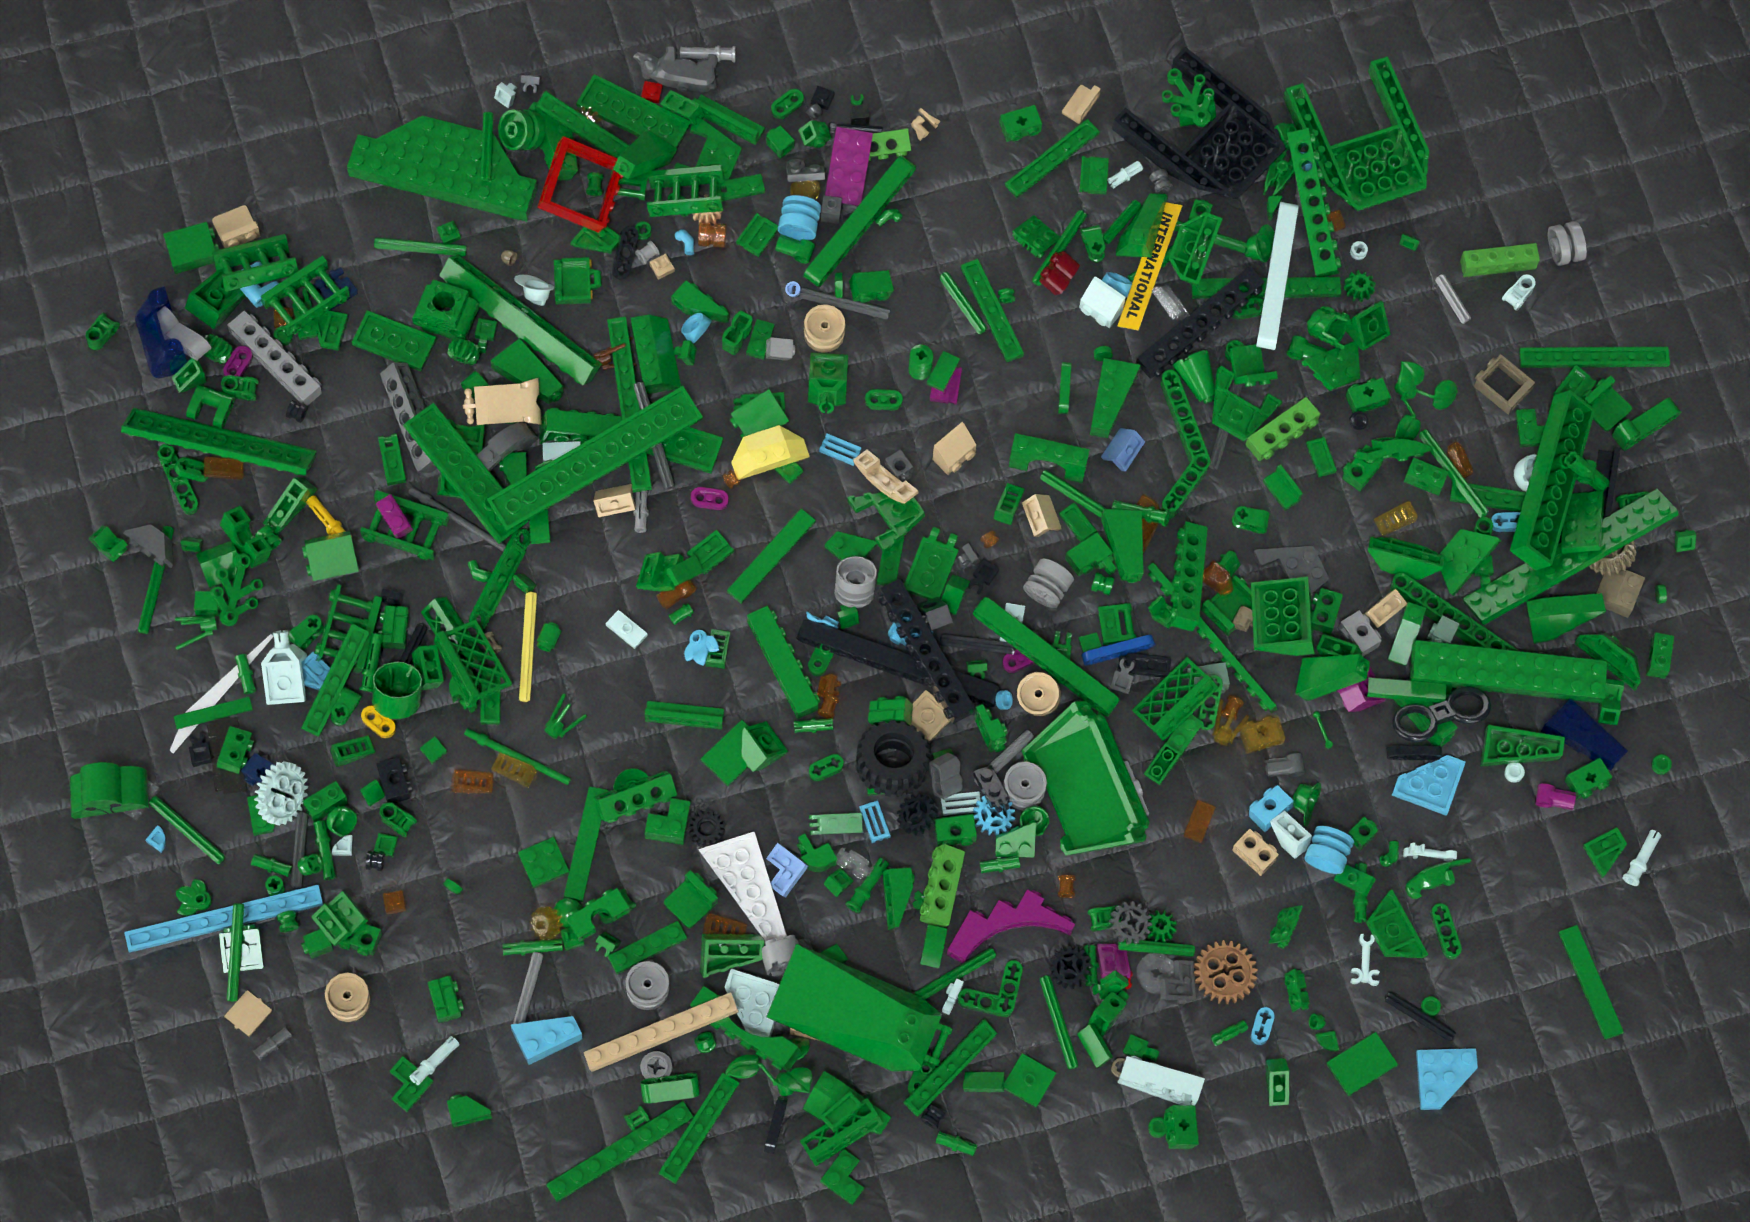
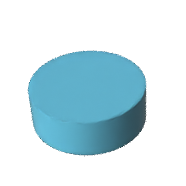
(1004, 700)

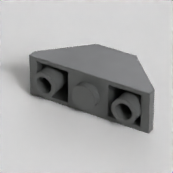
(152, 543)

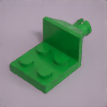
(827, 380)

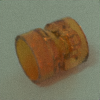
(711, 234)

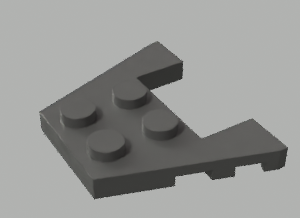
(1296, 563)

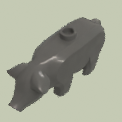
(678, 72)

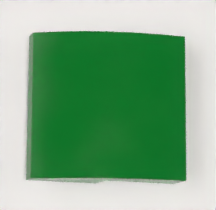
(654, 573)
(339, 918)

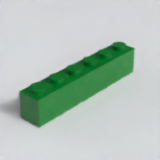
(782, 662)

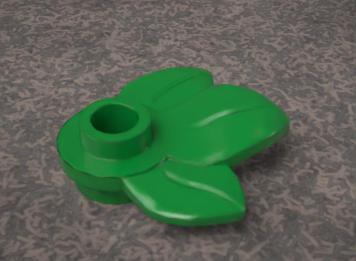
(190, 898)

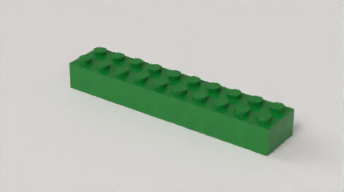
(1551, 481)
(1509, 671)

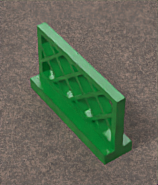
(456, 664)
(1183, 707)

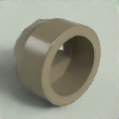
(509, 257)

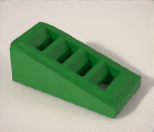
(1005, 514)
(714, 662)
(342, 746)

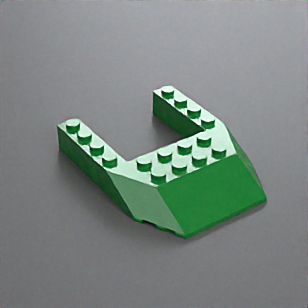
(1376, 164)

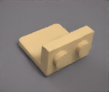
(236, 227)

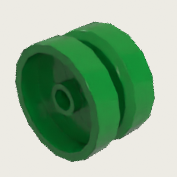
(521, 129)

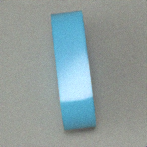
(1508, 521)
(1266, 1027)

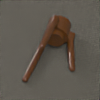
(604, 357)

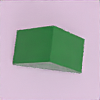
(189, 376)
(954, 593)

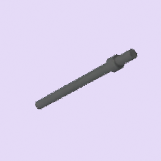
(427, 499)

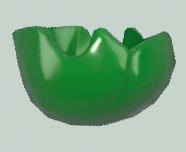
(1035, 813)
(341, 820)
(564, 907)

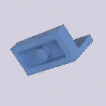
(1123, 448)

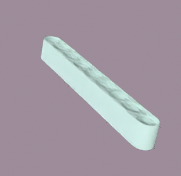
(1277, 276)

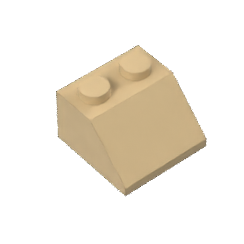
(954, 449)

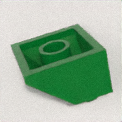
(761, 746)

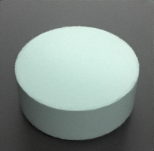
(1514, 772)

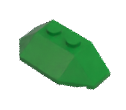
(1194, 246)
(1405, 557)
(1620, 660)

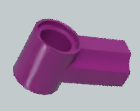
(1549, 796)

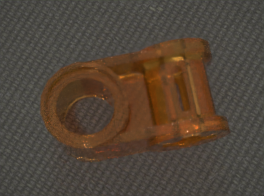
(1218, 578)

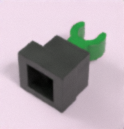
(860, 112)

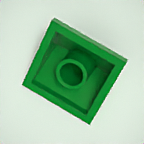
(1369, 326)
(216, 558)

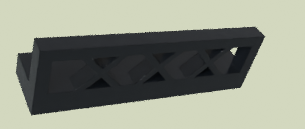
(1607, 464)

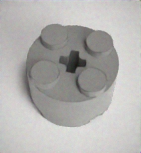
(777, 954)

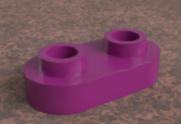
(237, 364)
(710, 497)
(1019, 659)

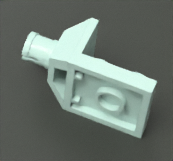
(283, 671)

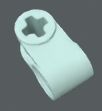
(1517, 293)

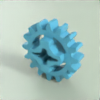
(1000, 818)

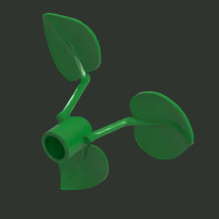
(1410, 376)
(787, 1082)

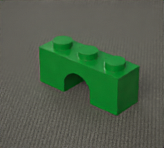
(236, 526)
(611, 904)

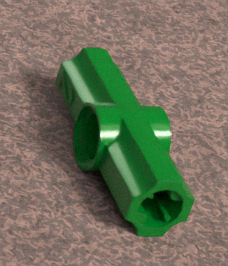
(1586, 471)

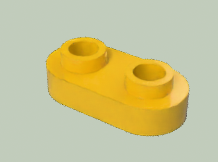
(378, 722)

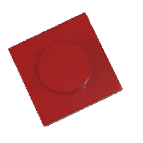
(652, 91)

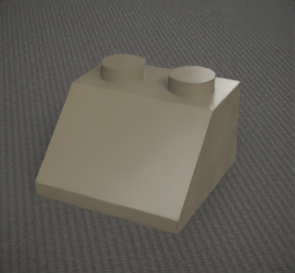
(1620, 591)

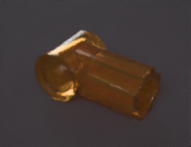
(669, 598)

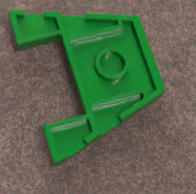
(717, 149)
(1235, 413)
(897, 515)

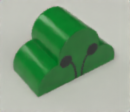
(107, 789)

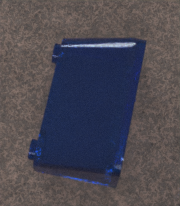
(162, 355)

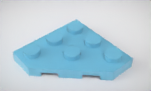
(1431, 784)
(1442, 1074)

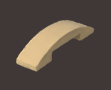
(883, 479)

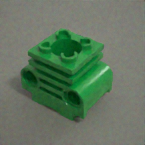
(451, 323)

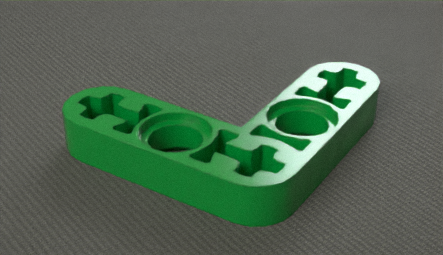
(996, 1001)

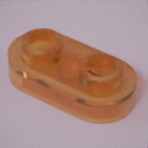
(1460, 459)

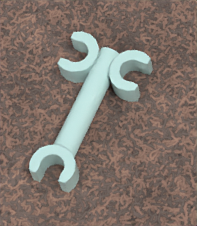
(1414, 851)
(1364, 974)

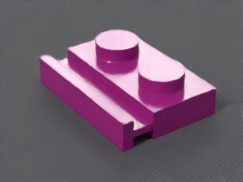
(951, 392)
(1112, 959)

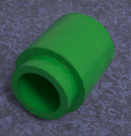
(548, 636)

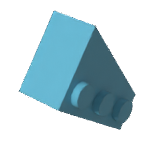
(545, 1037)

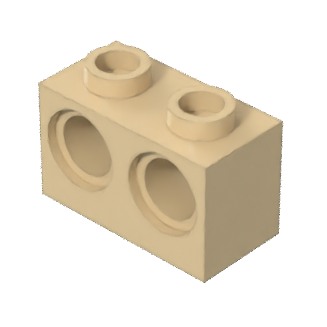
(1251, 855)

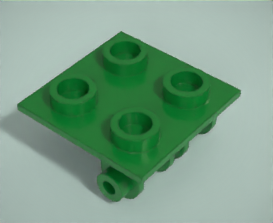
(1036, 236)
(1285, 925)

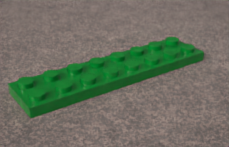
(458, 466)

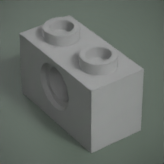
(1360, 622)

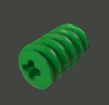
(920, 362)

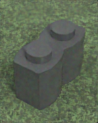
(946, 776)

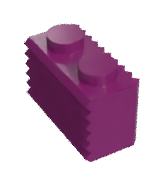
(394, 516)

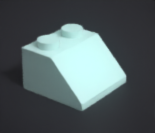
(1102, 302)

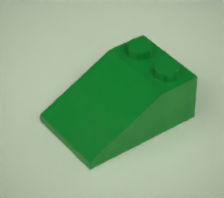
(211, 302)

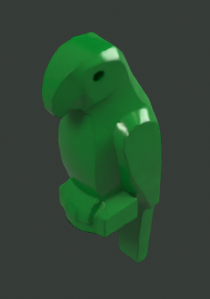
(1433, 877)

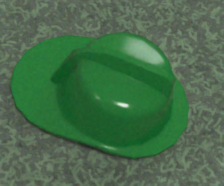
(1260, 245)
(1305, 800)

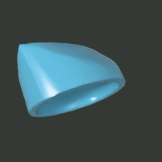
(1118, 282)
(695, 327)

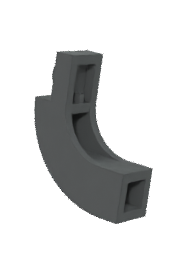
(506, 441)

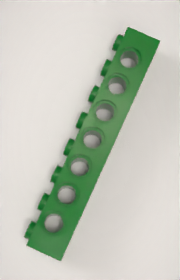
(1297, 140)

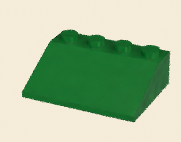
(1283, 616)

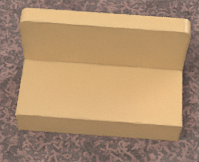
(1081, 103)
(614, 500)
(1041, 514)
(1386, 608)

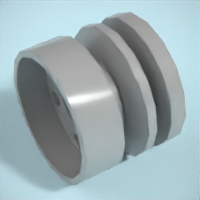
(855, 582)
(1048, 583)

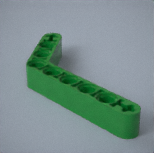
(1187, 440)

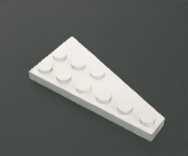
(744, 874)

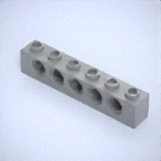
(303, 394)

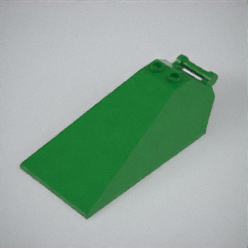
(856, 1012)

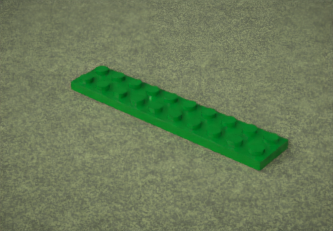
(218, 441)

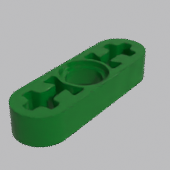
(1064, 388)
(1202, 715)
(1437, 919)

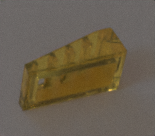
(1393, 513)
(523, 777)

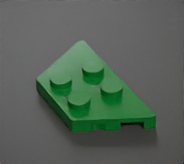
(1336, 366)
(1464, 556)
(1394, 930)

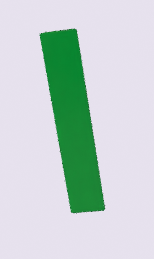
(213, 712)

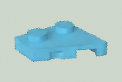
(314, 671)

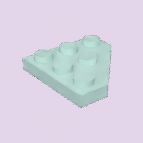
(753, 1000)

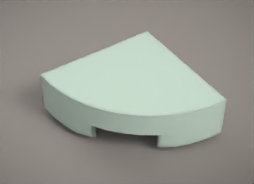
(343, 846)

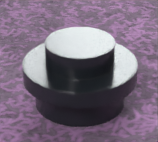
(1358, 420)

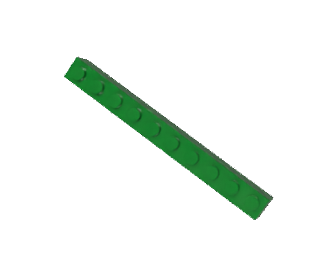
(521, 320)

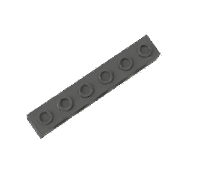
(406, 404)

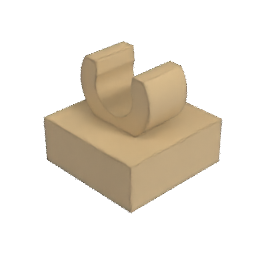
(662, 266)

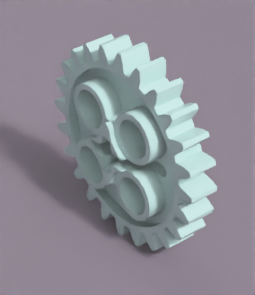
(276, 807)

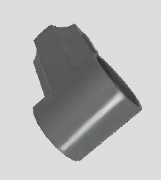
(1290, 765)

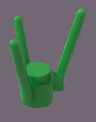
(206, 623)
(554, 726)

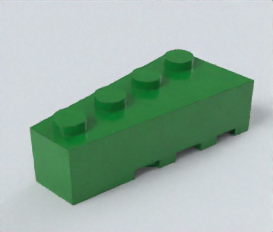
(1113, 389)
(573, 425)
(1510, 745)

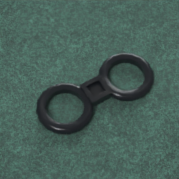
(1441, 713)

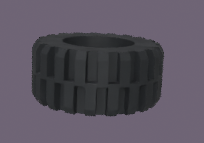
(893, 780)

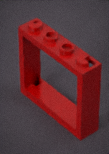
(595, 156)

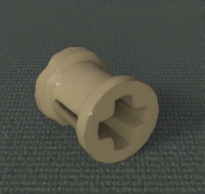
(497, 648)

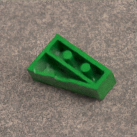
(729, 951)

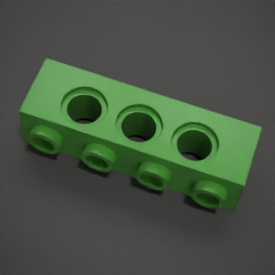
(901, 140)
(1499, 260)
(1303, 409)
(949, 880)

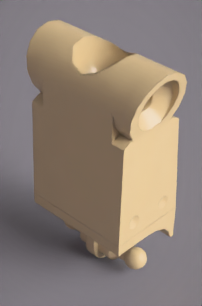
(504, 403)

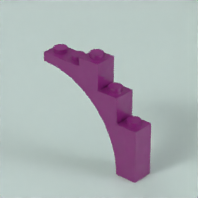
(1004, 917)

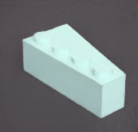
(1161, 1081)

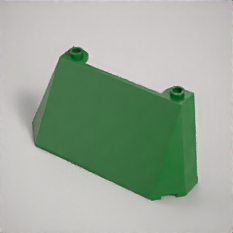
(1088, 782)

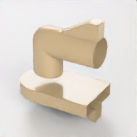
(920, 130)

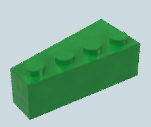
(553, 133)

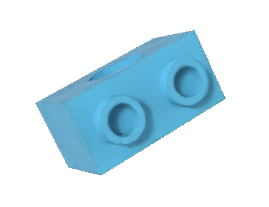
(1274, 797)

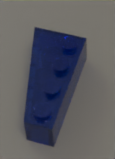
(1585, 735)

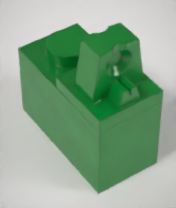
(1090, 554)

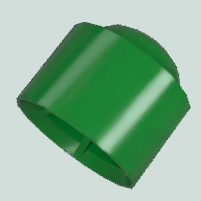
(396, 690)

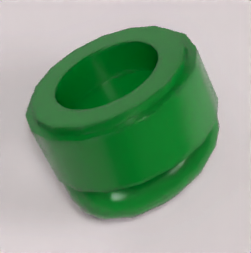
(705, 1042)

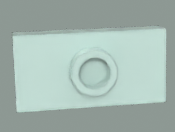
(626, 629)

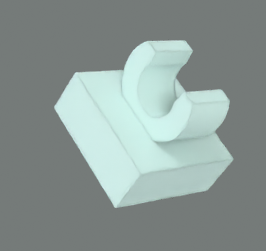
(505, 94)

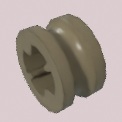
(1114, 1068)

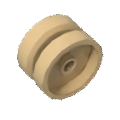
(824, 328)
(1034, 684)
(357, 993)

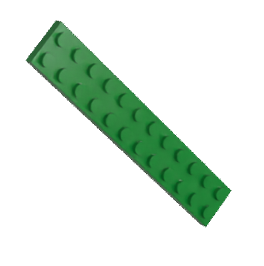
(594, 459)
(1527, 583)

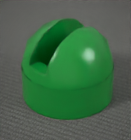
(1316, 1021)

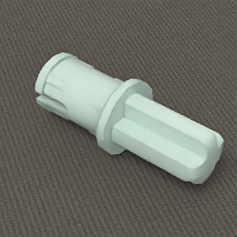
(1125, 174)

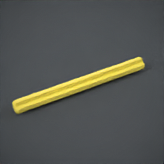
(528, 647)

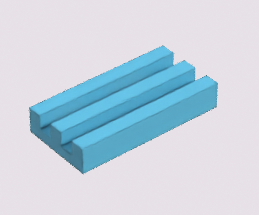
(828, 437)
(880, 837)

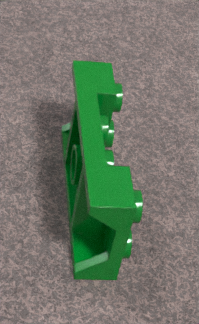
(474, 439)

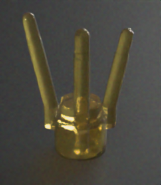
(1223, 735)

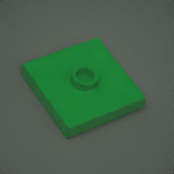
(1029, 1080)

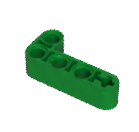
(1632, 432)

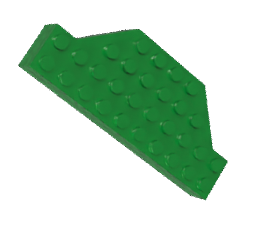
(443, 164)

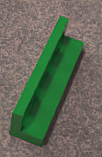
(730, 120)
(448, 616)
(684, 715)
(841, 1138)

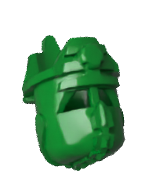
(1325, 328)

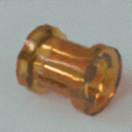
(1233, 702)
(828, 706)
(1066, 886)

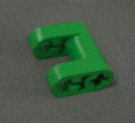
(213, 398)

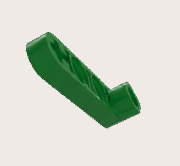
(175, 482)

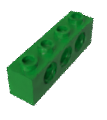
(606, 801)

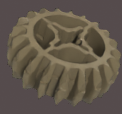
(1616, 561)

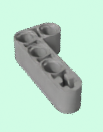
(192, 343)

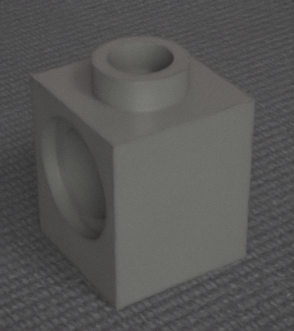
(831, 209)
(897, 459)

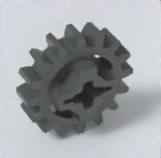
(1128, 915)

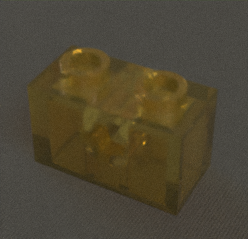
(1269, 726)

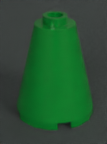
(1197, 375)

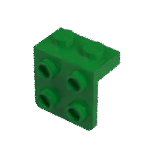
(1249, 367)
(1608, 404)
(691, 900)

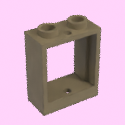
(1512, 371)

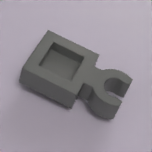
(1123, 678)

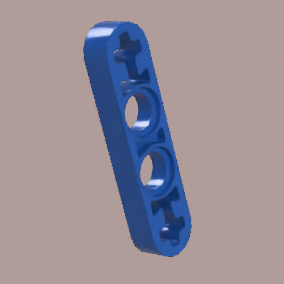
(1118, 649)

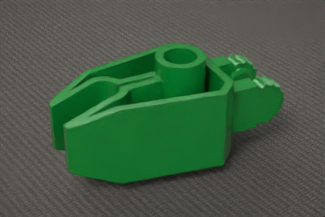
(1280, 174)

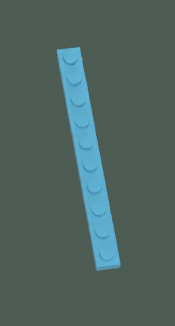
(222, 918)

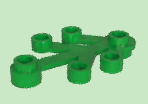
(1189, 99)
(234, 591)

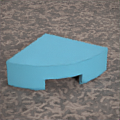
(157, 839)

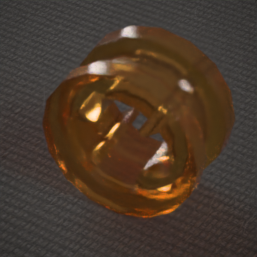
(730, 479)
(989, 539)

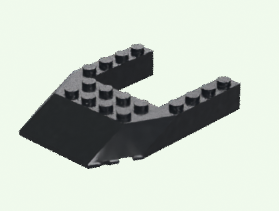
(1227, 152)

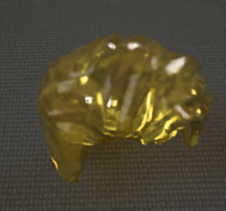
(806, 188)

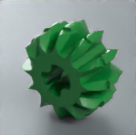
(1353, 289)
(220, 349)
(463, 351)
(1165, 921)

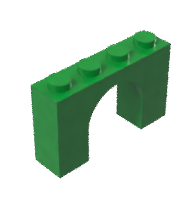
(1069, 457)

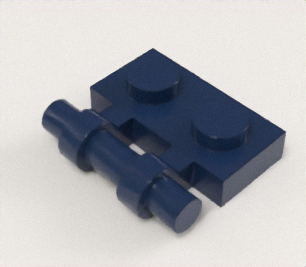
(319, 284)

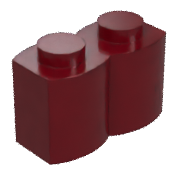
(1059, 272)

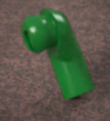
(888, 214)
(478, 574)
(1392, 856)

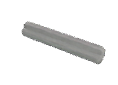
(1453, 298)

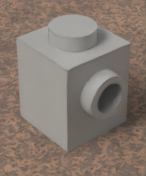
(779, 349)

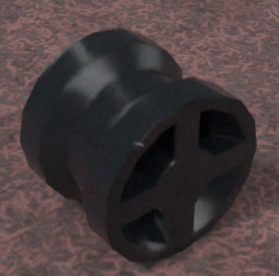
(296, 411)
(374, 860)
(932, 1117)

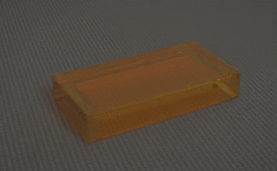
(223, 468)
(1199, 821)

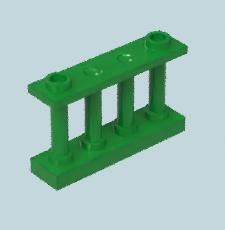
(685, 177)
(251, 252)
(303, 278)
(419, 513)
(368, 624)

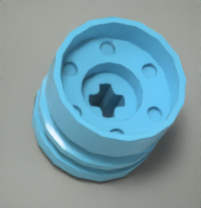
(799, 217)
(1329, 849)

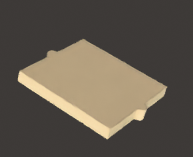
(248, 1013)

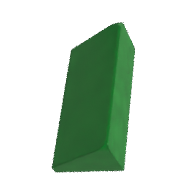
(984, 1082)

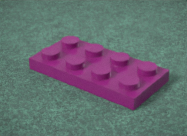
(848, 165)

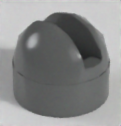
(813, 110)

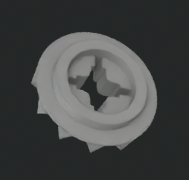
(650, 1059)

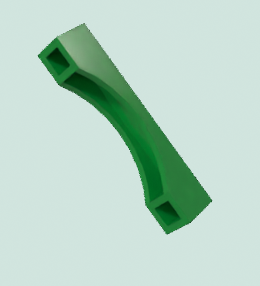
(776, 1049)

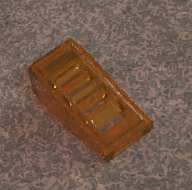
(455, 787)
(718, 919)

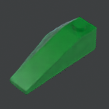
(1559, 615)
(828, 1092)

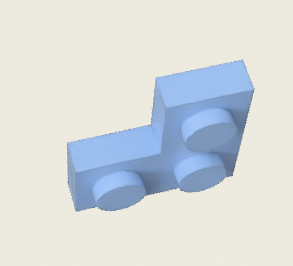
(790, 869)

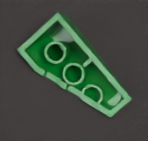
(1142, 231)

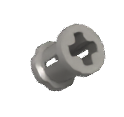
(647, 252)

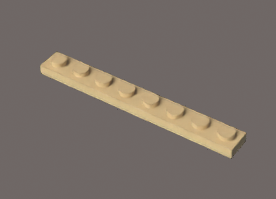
(661, 1032)

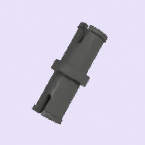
(272, 1043)

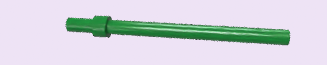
(483, 740)

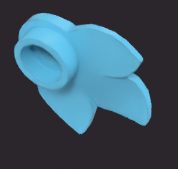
(826, 621)
(699, 649)

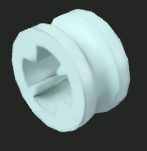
(1356, 245)

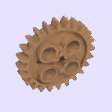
(1231, 988)

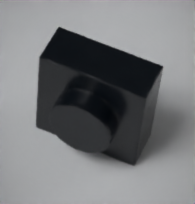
(823, 97)
(391, 597)

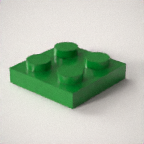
(543, 862)

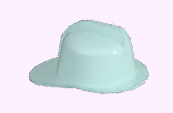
(534, 288)

